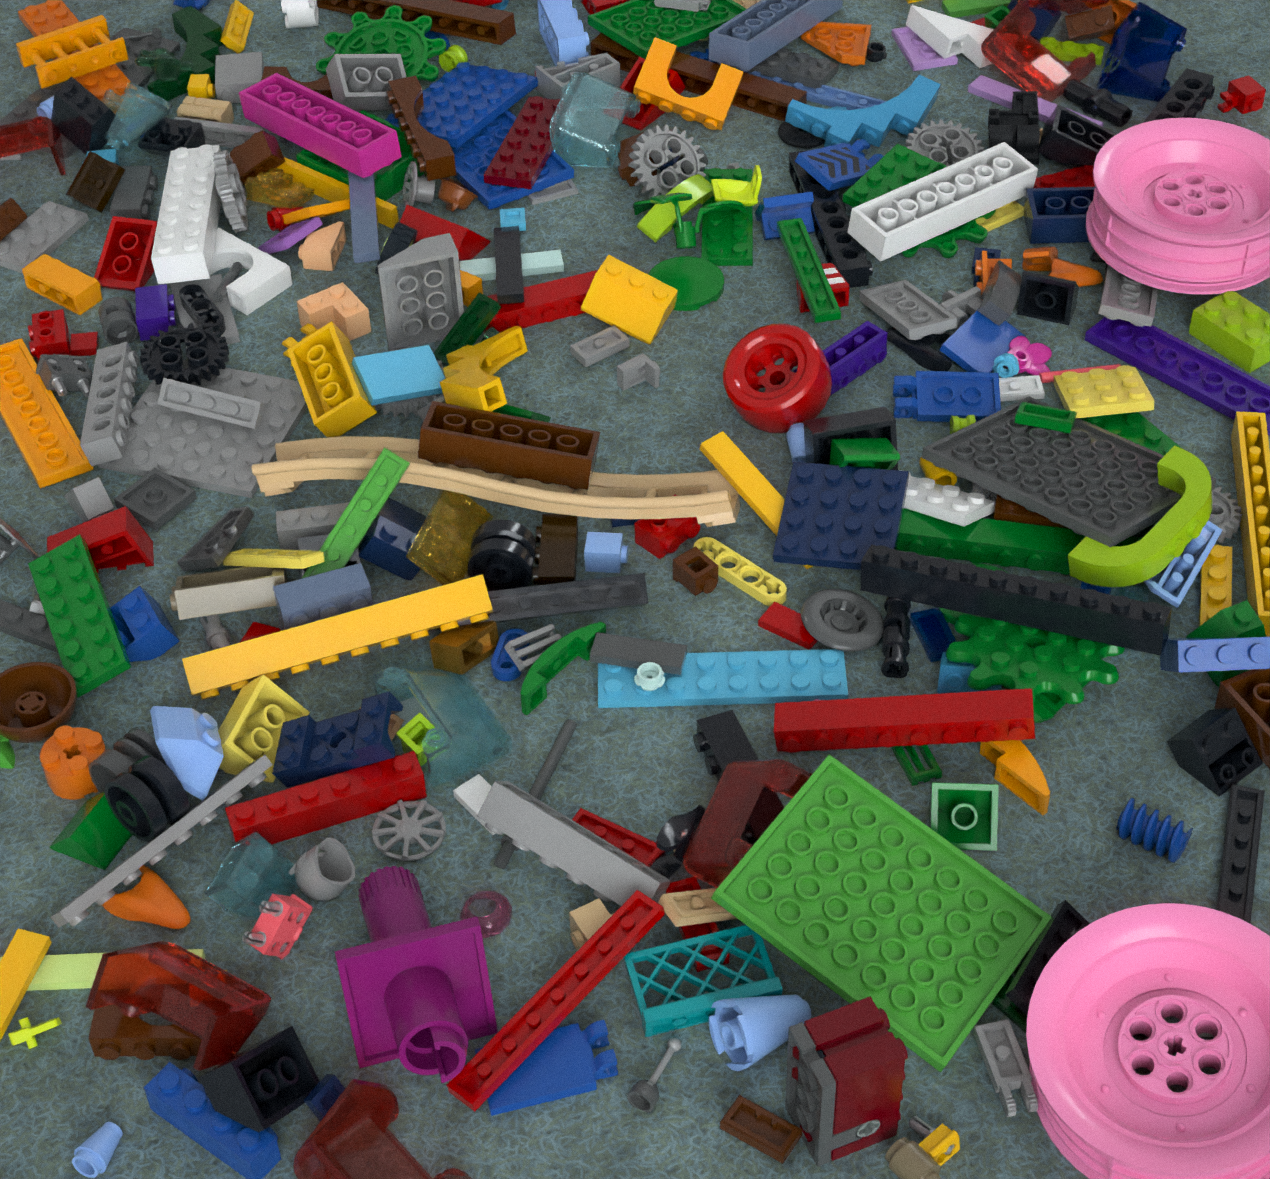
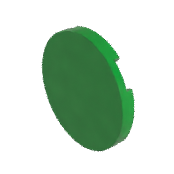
(694, 278)

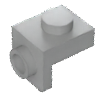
(636, 371)

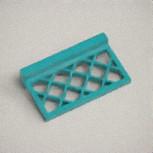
(696, 1010)

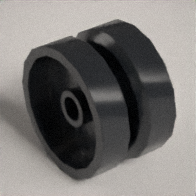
(503, 554)
(147, 798)

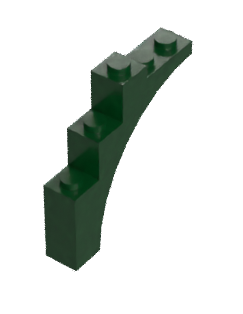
(203, 45)

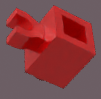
(1243, 94)

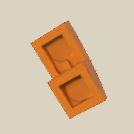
(1040, 255)

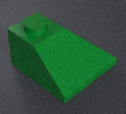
(1230, 622)

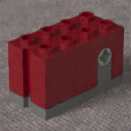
(844, 1080)

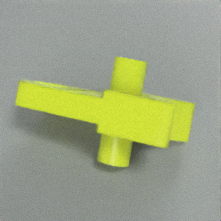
(28, 1033)

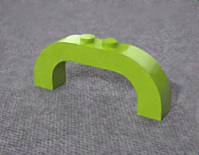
(1146, 558)

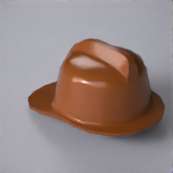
(455, 195)

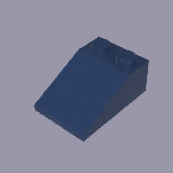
(391, 539)

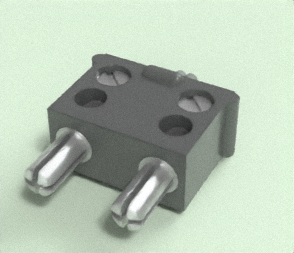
(64, 373)

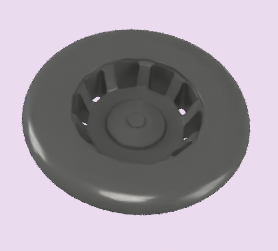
(842, 620)

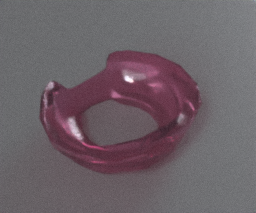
(495, 922)

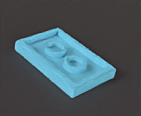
(399, 374)

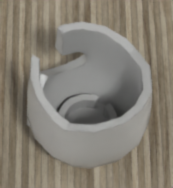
(324, 873)

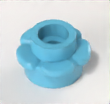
(1006, 360)

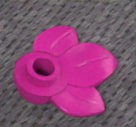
(1030, 356)

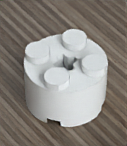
(300, 13)

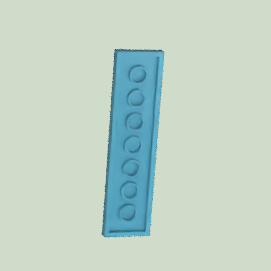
(732, 679)

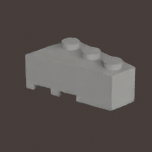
(554, 80)

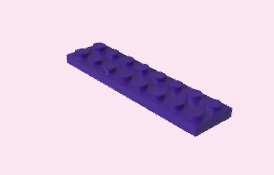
(1182, 367)

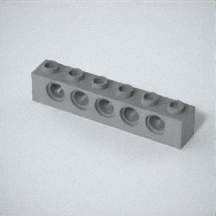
(109, 404)

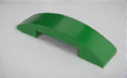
(554, 660)

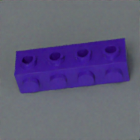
(855, 354)

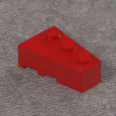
(112, 540)

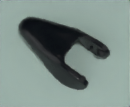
(921, 349)
(675, 839)

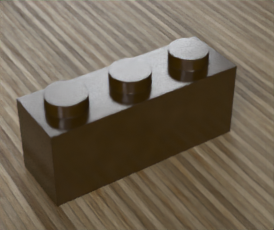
(557, 549)

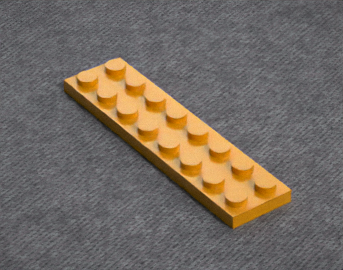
(37, 419)

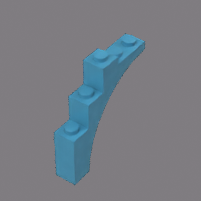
(869, 123)

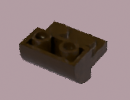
(95, 182)

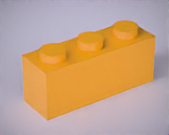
(62, 284)

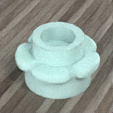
(649, 676)

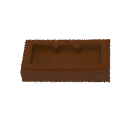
(761, 1129)

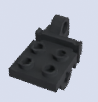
(1017, 126)

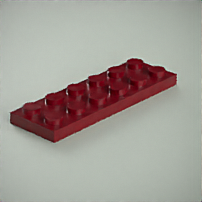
(524, 147)

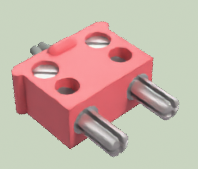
(278, 925)

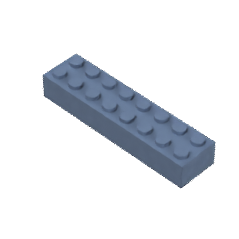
(765, 30)

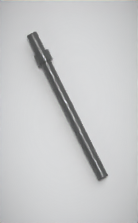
(540, 784)

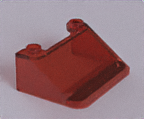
(1028, 61)
(356, 1143)

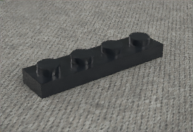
(1061, 927)

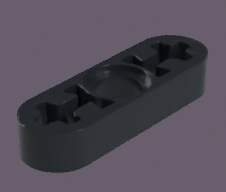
(202, 302)

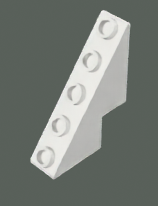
(949, 35)

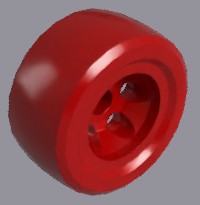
(788, 394)

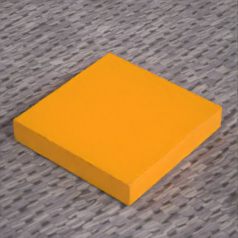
(319, 210)

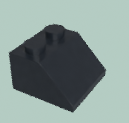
(1047, 298)

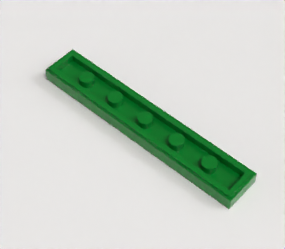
(808, 270)

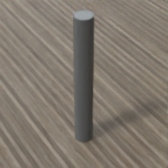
(229, 278)

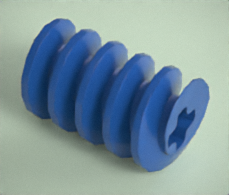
(1153, 831)

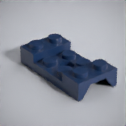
(336, 744)

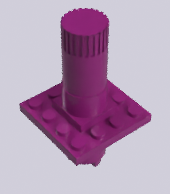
(416, 985)

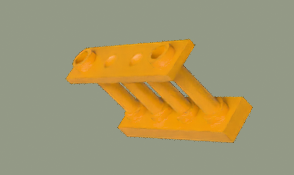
(67, 40)

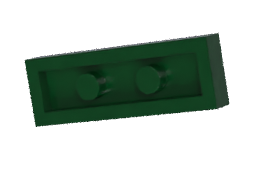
(468, 326)

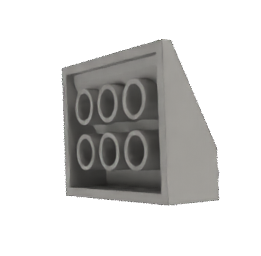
(421, 292)

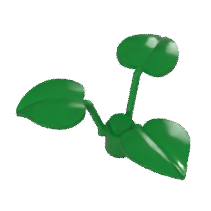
(684, 231)

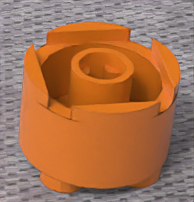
(67, 760)

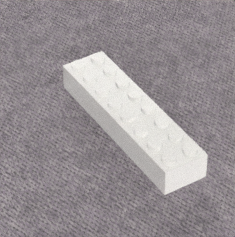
(941, 201)
(187, 217)

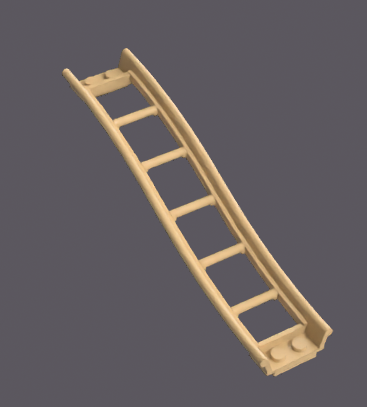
(608, 495)

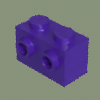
(154, 310)

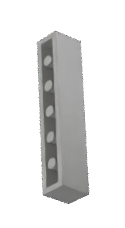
(568, 845)

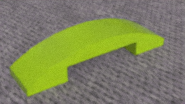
(663, 216)

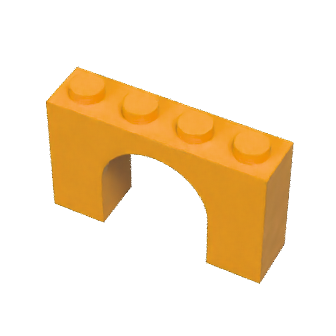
(707, 109)

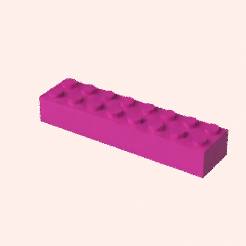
(320, 125)

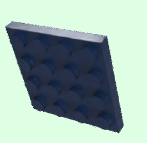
(838, 514)

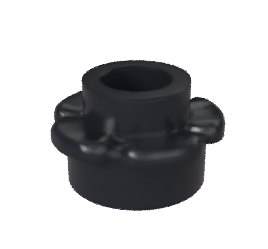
(876, 52)

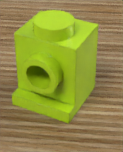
(413, 735)

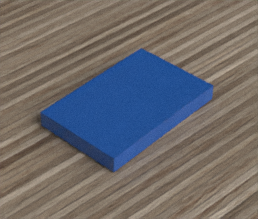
(979, 343)

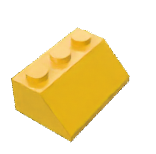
(629, 299)

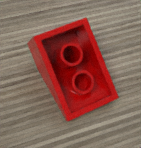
(648, 112)
(127, 254)

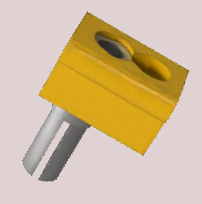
(938, 1142)

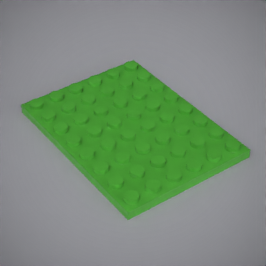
(883, 910)

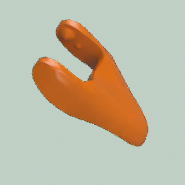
(1069, 271)
(150, 902)

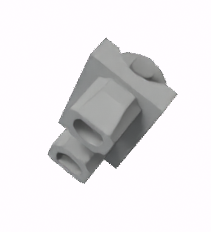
(962, 304)

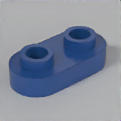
(501, 663)

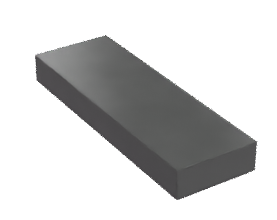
(635, 651)

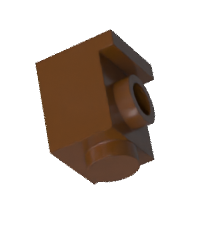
(700, 576)

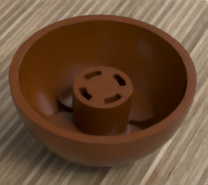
(35, 701)

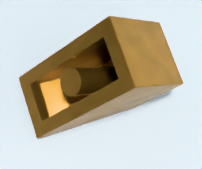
(464, 646)

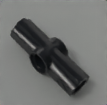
(1097, 102)

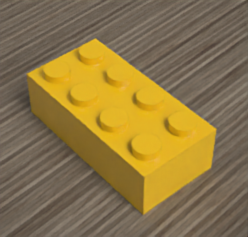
(330, 381)

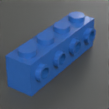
(184, 1104)

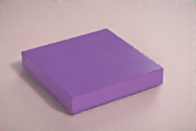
(290, 235)

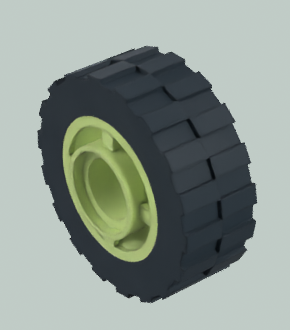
(399, 239)

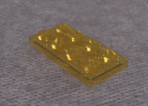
(446, 536)

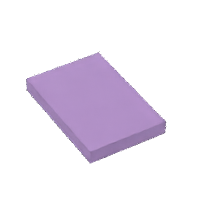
(918, 52)

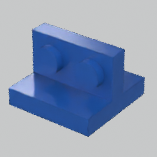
(784, 208)

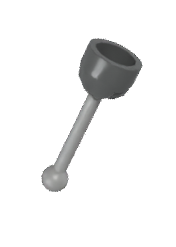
(645, 1093)

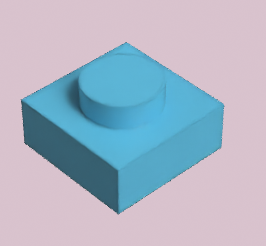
(513, 217)

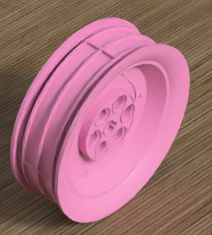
(1184, 205)
(1123, 982)

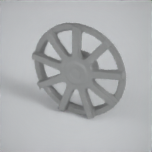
(409, 829)

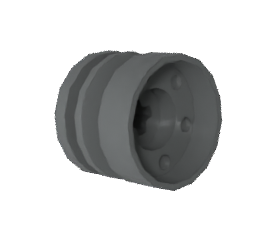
(125, 753)

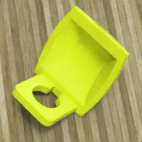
(738, 190)

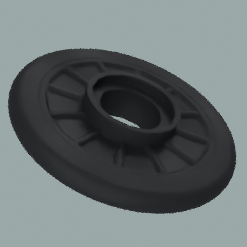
(794, 137)

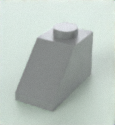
(89, 500)

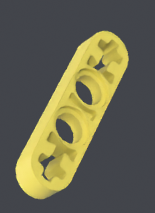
(743, 569)

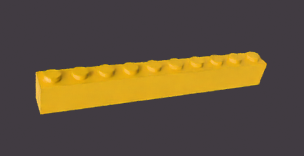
(1252, 481)
(338, 635)

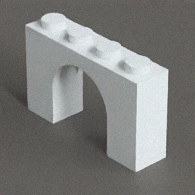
(261, 283)

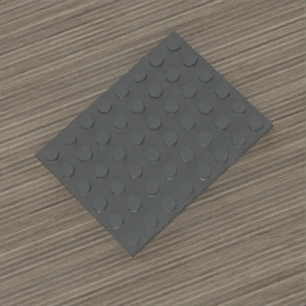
(1075, 479)

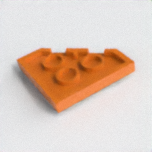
(840, 41)

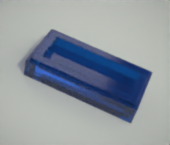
(932, 632)

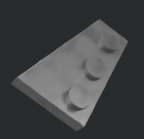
(217, 542)

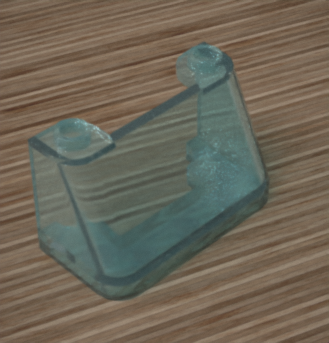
(134, 115)
(589, 119)

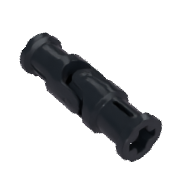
(896, 637)

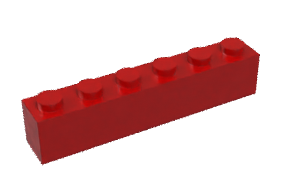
(544, 303)
(329, 800)

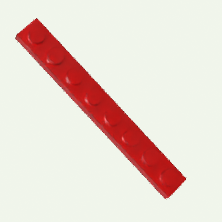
(555, 1000)

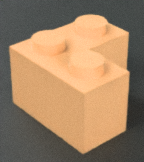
(336, 305)

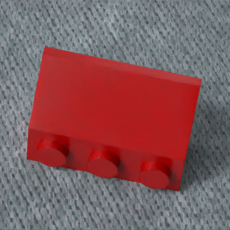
(428, 225)

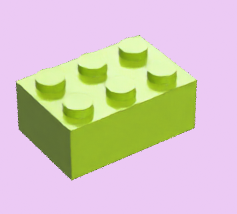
(1234, 329)

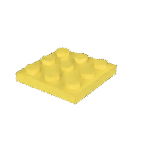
(1103, 392)

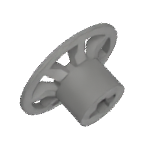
(419, 188)

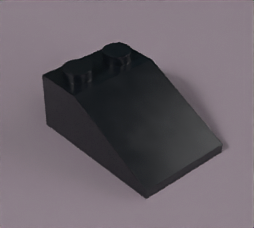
(1072, 138)

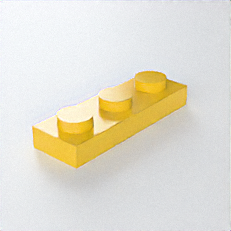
(237, 27)

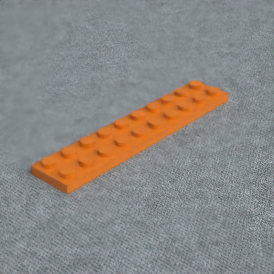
(56, 15)

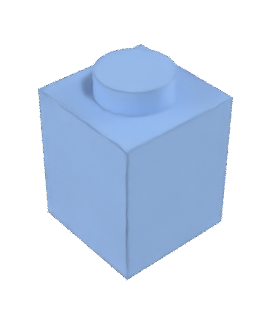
(604, 552)

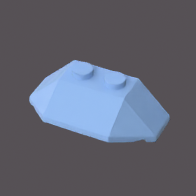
(1179, 575)
(188, 746)

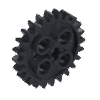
(204, 351)

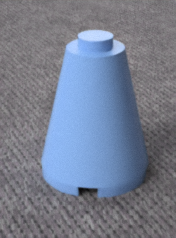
(754, 1026)

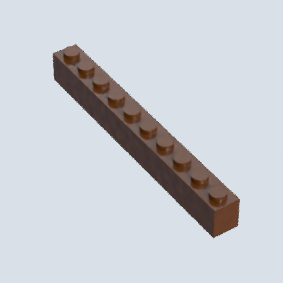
(447, 16)
(698, 76)

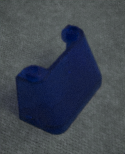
(1141, 55)

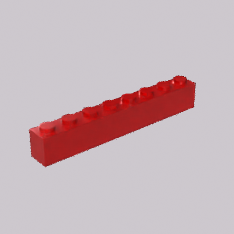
(904, 720)

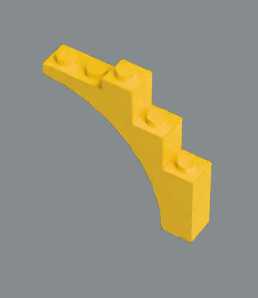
(472, 368)

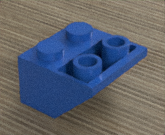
(143, 626)

